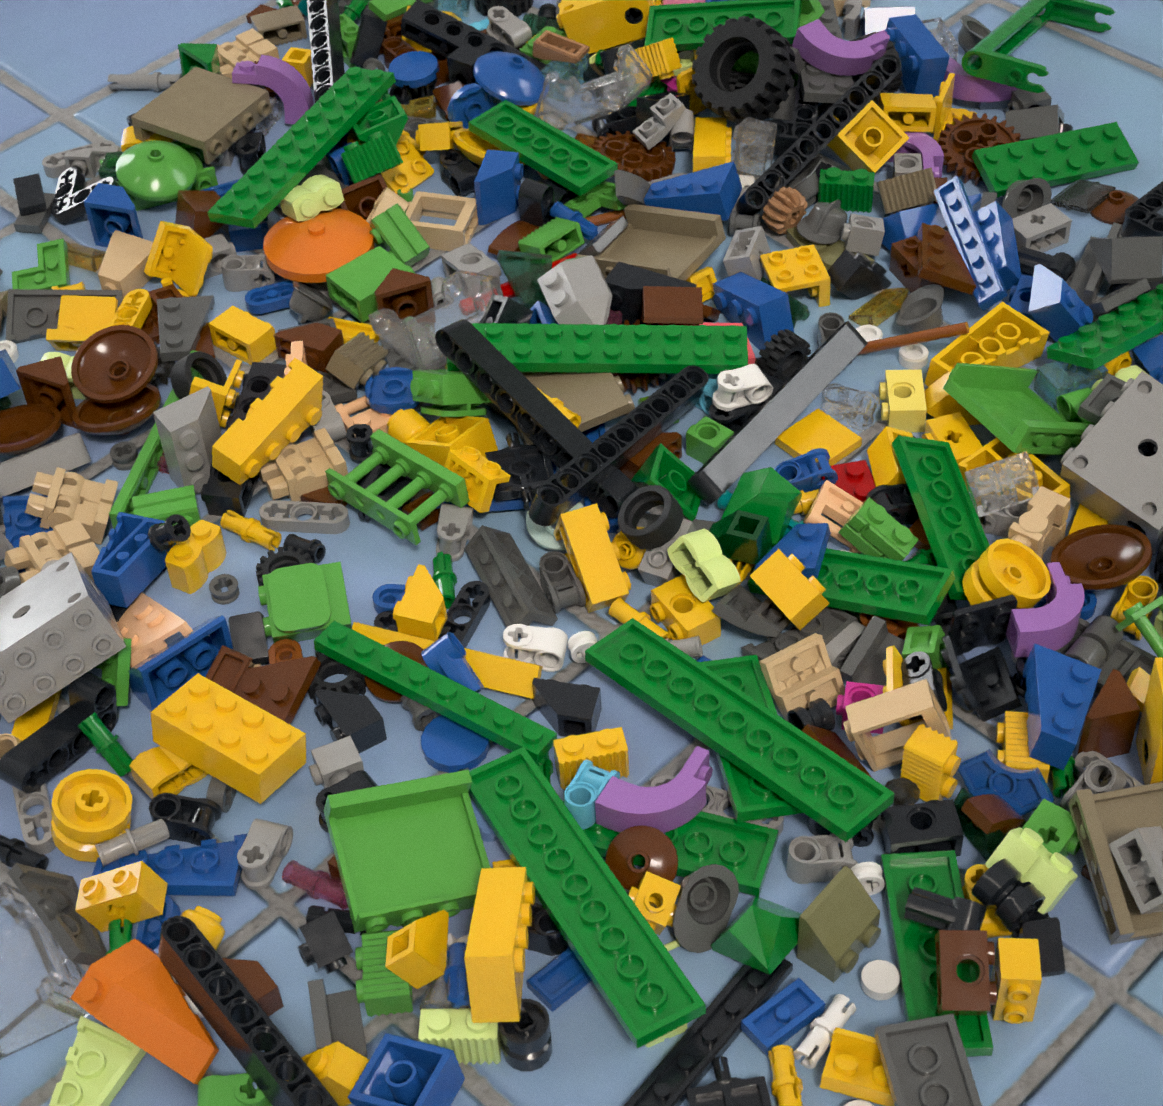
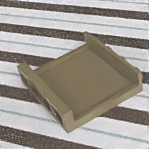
(203, 112)
(663, 241)
(590, 395)
(1099, 822)

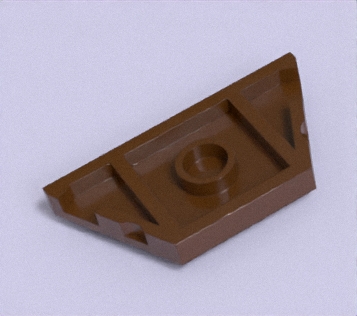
(279, 686)

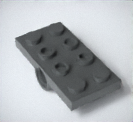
(1103, 647)

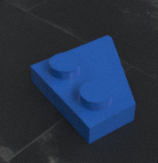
(806, 543)

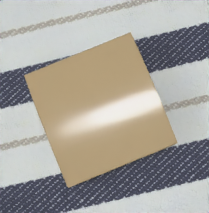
(802, 675)

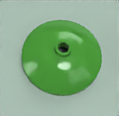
(156, 170)

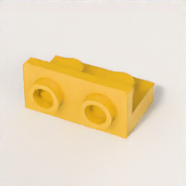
(479, 475)
(856, 1068)

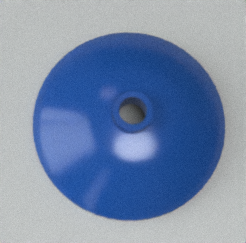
(509, 77)

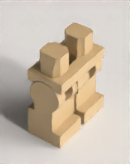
(247, 47)
(302, 467)
(72, 498)
(1043, 522)
(53, 545)

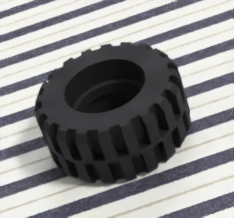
(721, 53)

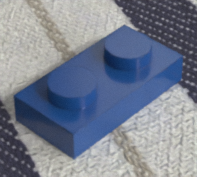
(782, 1016)

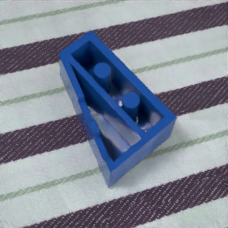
(703, 191)
(1000, 237)
(1057, 703)

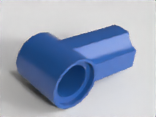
(448, 659)

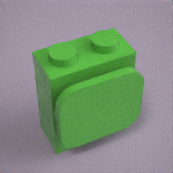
(356, 281)
(449, 392)
(304, 600)

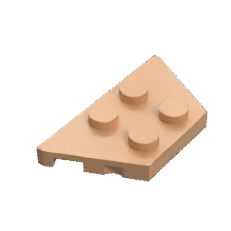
(148, 627)

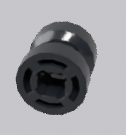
(816, 714)

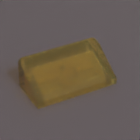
(84, 256)
(880, 307)

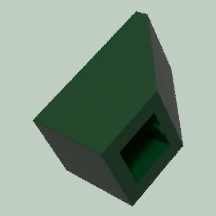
(743, 536)

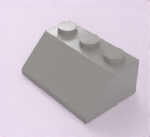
(187, 437)

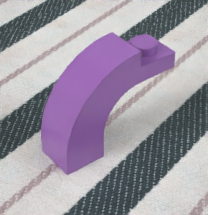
(838, 55)
(280, 78)
(974, 88)
(930, 151)
(1050, 624)
(662, 806)

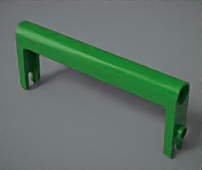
(991, 56)

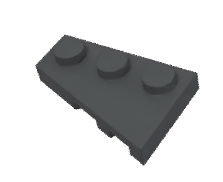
(181, 324)
(54, 901)

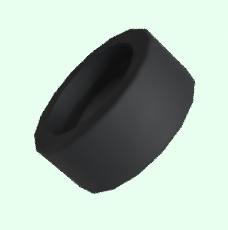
(204, 364)
(661, 530)

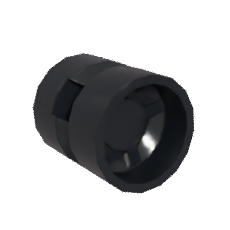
(1003, 890)
(528, 1042)

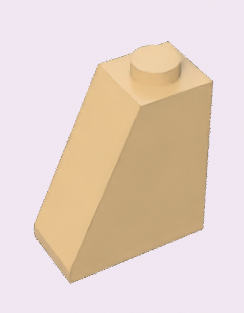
(125, 263)

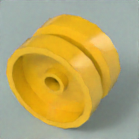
(1006, 570)
(89, 810)

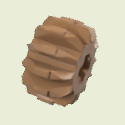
(784, 210)

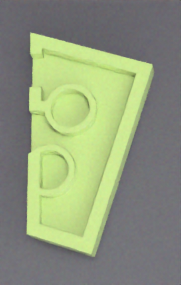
(95, 1066)

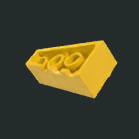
(711, 142)
(997, 339)
(270, 423)
(498, 944)

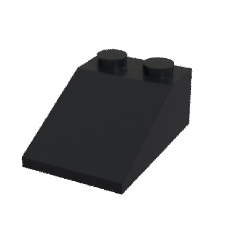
(627, 285)

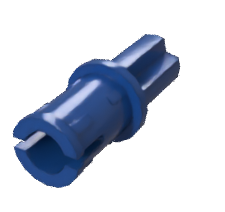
(588, 229)
(456, 976)

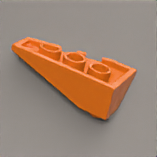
(144, 1005)

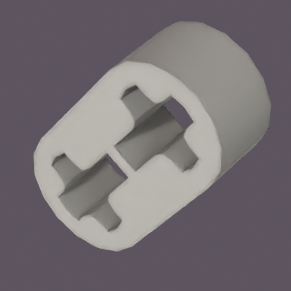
(843, 644)

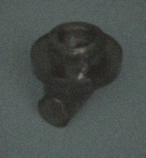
(904, 791)

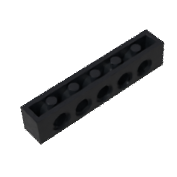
(445, 33)
(220, 491)

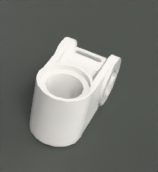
(741, 388)
(536, 646)

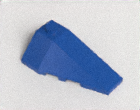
(907, 222)

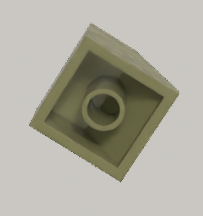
(838, 926)

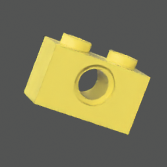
(904, 400)

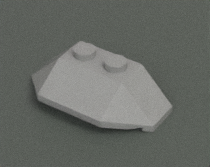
(577, 292)

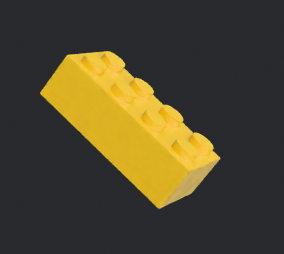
(229, 738)

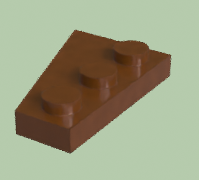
(941, 260)

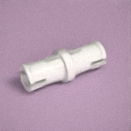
(822, 1030)

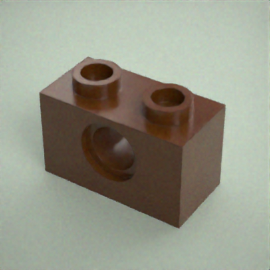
(952, 993)

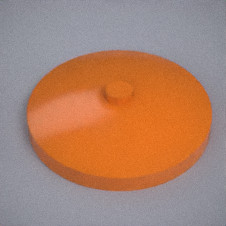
(316, 246)

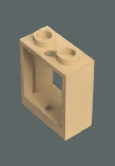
(448, 207)
(889, 708)

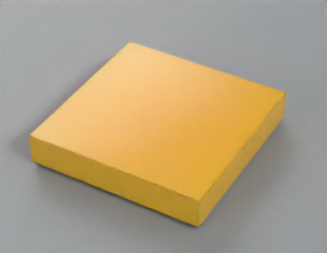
(819, 431)

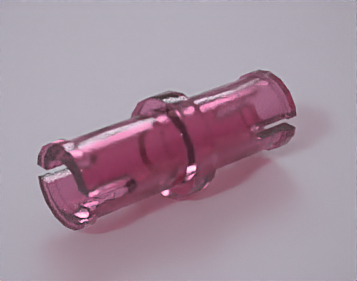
(315, 883)

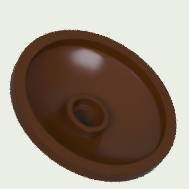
(107, 355)
(117, 417)
(27, 427)
(1103, 556)

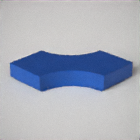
(1019, 788)

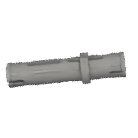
(143, 81)

